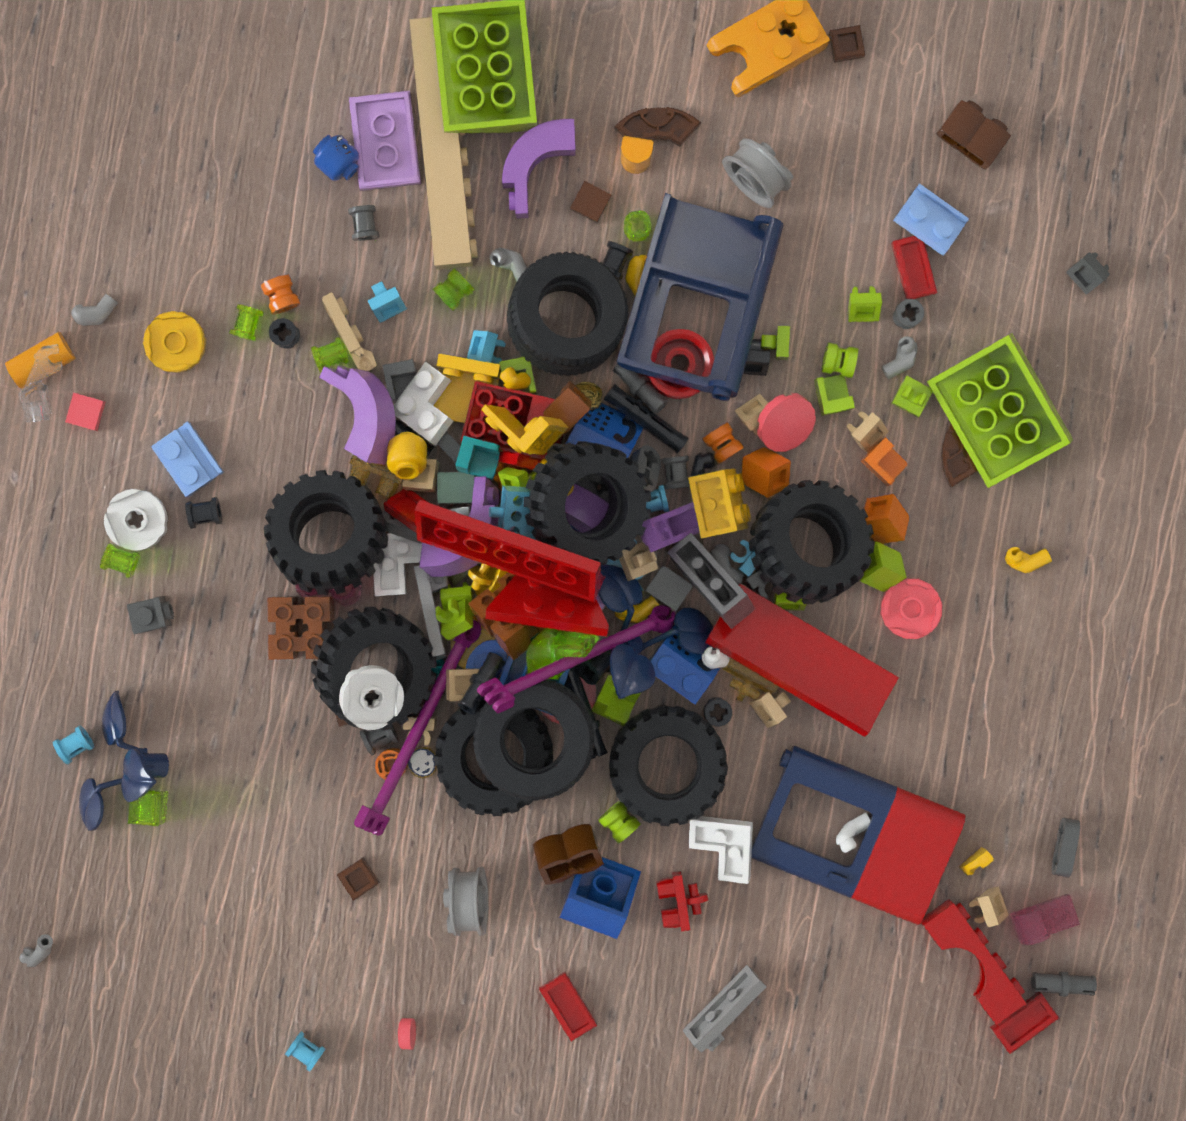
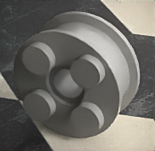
(757, 172)
(467, 901)

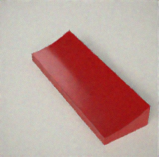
(508, 551)
(806, 663)

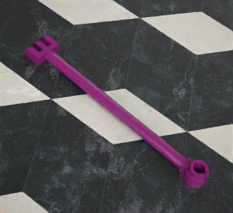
(502, 695)
(372, 818)

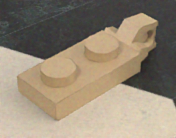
(349, 335)

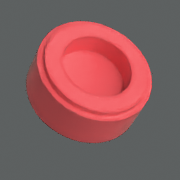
(407, 1033)

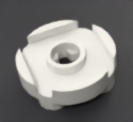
(152, 527)
(382, 710)

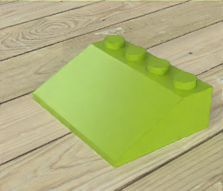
(484, 67)
(1000, 410)

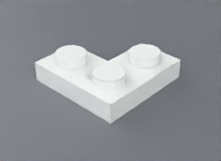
(417, 402)
(390, 574)
(728, 838)

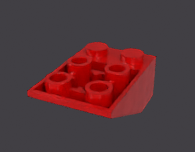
(520, 404)

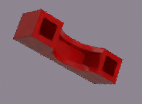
(995, 991)

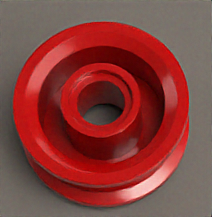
(691, 347)

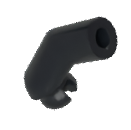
(702, 462)

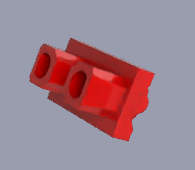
(678, 915)

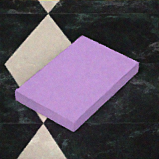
(385, 140)

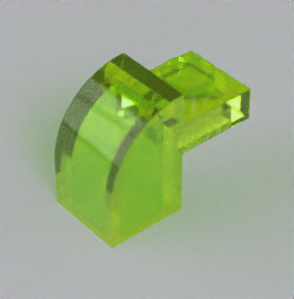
(555, 644)

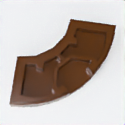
(659, 123)
(955, 459)

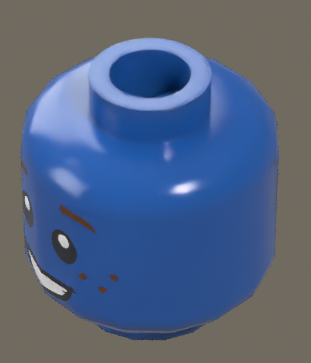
(336, 158)

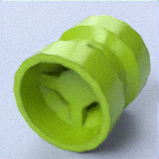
(832, 360)
(619, 822)

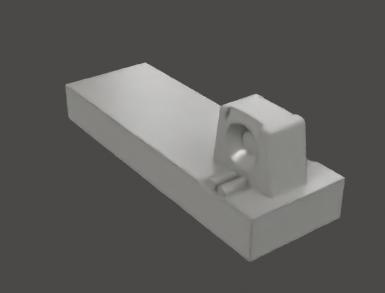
(427, 586)
(708, 1025)

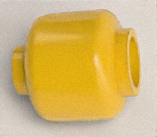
(407, 455)

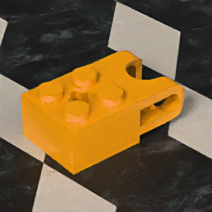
(764, 48)

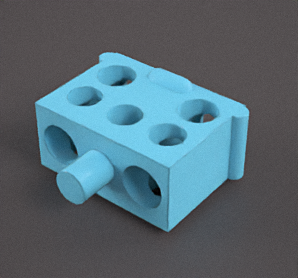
(509, 506)

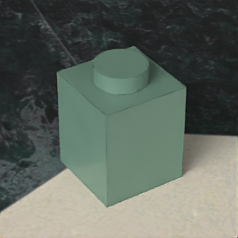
(454, 488)

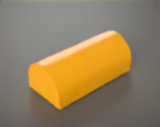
(636, 154)
(21, 365)

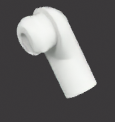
(714, 658)
(851, 829)

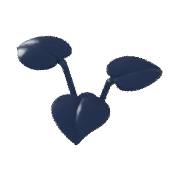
(629, 669)
(138, 766)

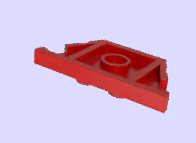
(546, 607)

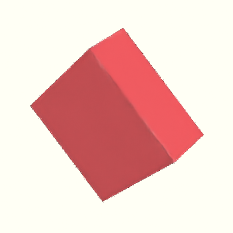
(85, 411)

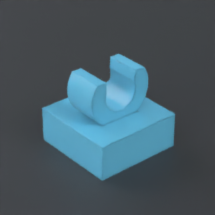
(386, 302)
(483, 346)
(747, 566)

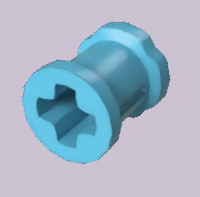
(658, 500)
(73, 744)
(305, 1051)

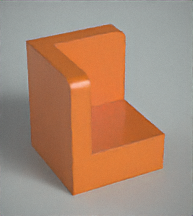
(884, 462)
(766, 471)
(887, 518)

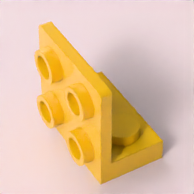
(463, 374)
(534, 438)
(719, 502)

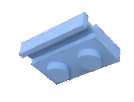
(931, 219)
(187, 459)

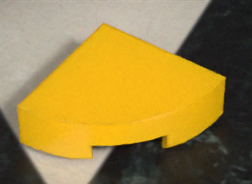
(979, 858)

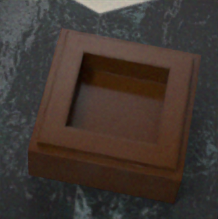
(847, 43)
(590, 202)
(358, 878)

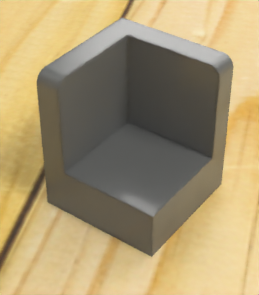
(398, 377)
(669, 588)

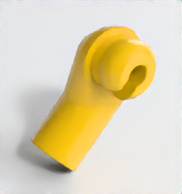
(634, 272)

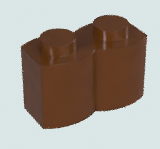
(974, 134)
(567, 854)

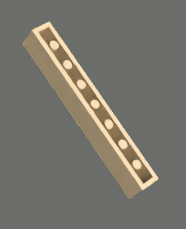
(442, 160)

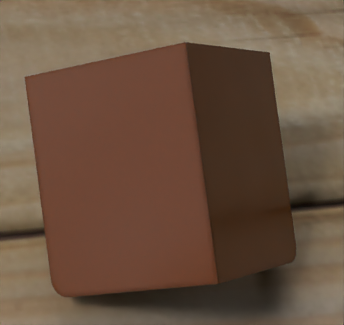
(569, 406)

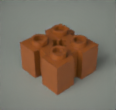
(286, 614)
(510, 636)

